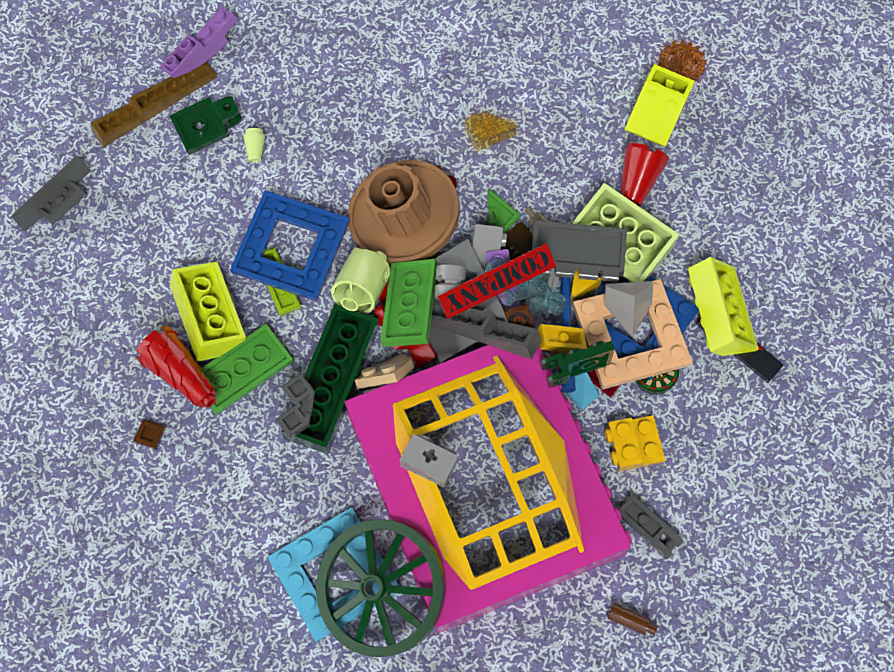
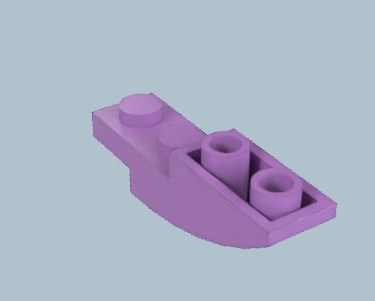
(197, 50)

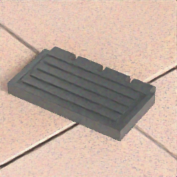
(583, 249)

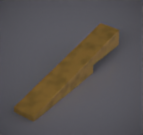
(149, 104)

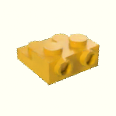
(634, 443)

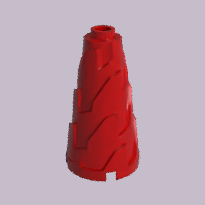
(172, 362)

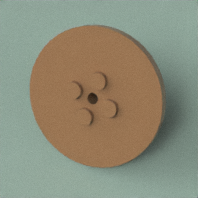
(404, 211)

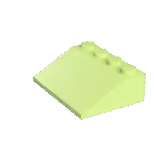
(647, 237)

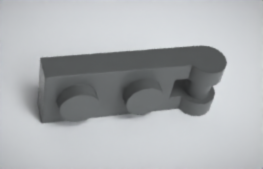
(649, 526)

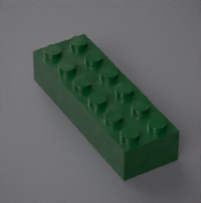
(332, 373)

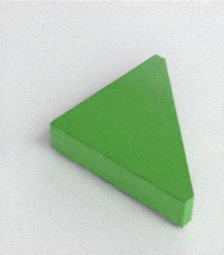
(500, 212)

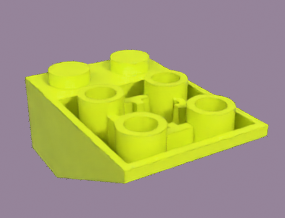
(659, 105)

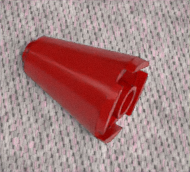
(641, 171)

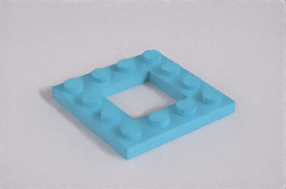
(291, 558)

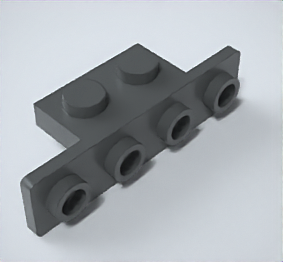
(54, 197)

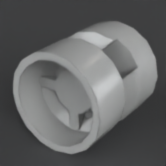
(448, 277)

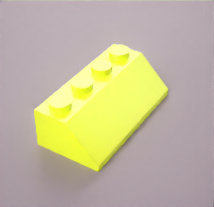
(722, 308)
(206, 310)

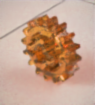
(683, 60)

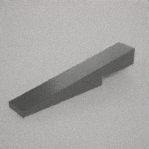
(486, 329)

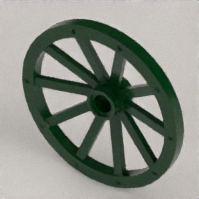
(385, 588)

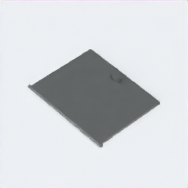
(447, 343)

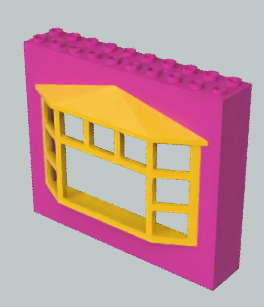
(562, 457)

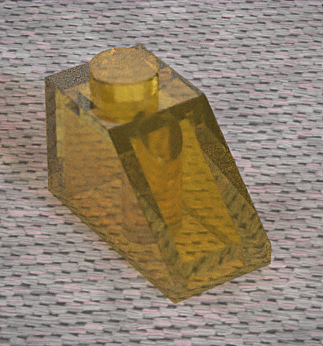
(488, 130)

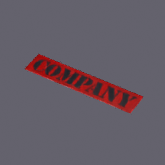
(497, 281)

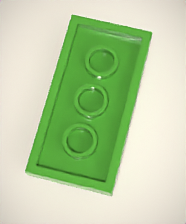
(409, 303)
(246, 367)

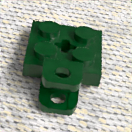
(213, 115)
(578, 362)

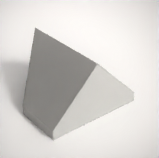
(629, 303)

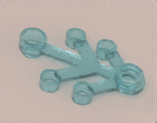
(549, 300)

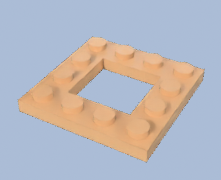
(669, 357)

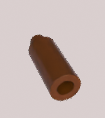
(631, 619)

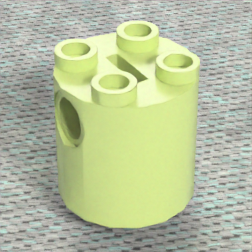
(361, 280)

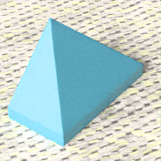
(585, 391)

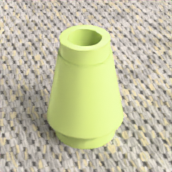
(254, 143)

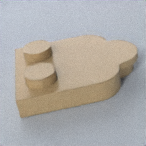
(385, 372)

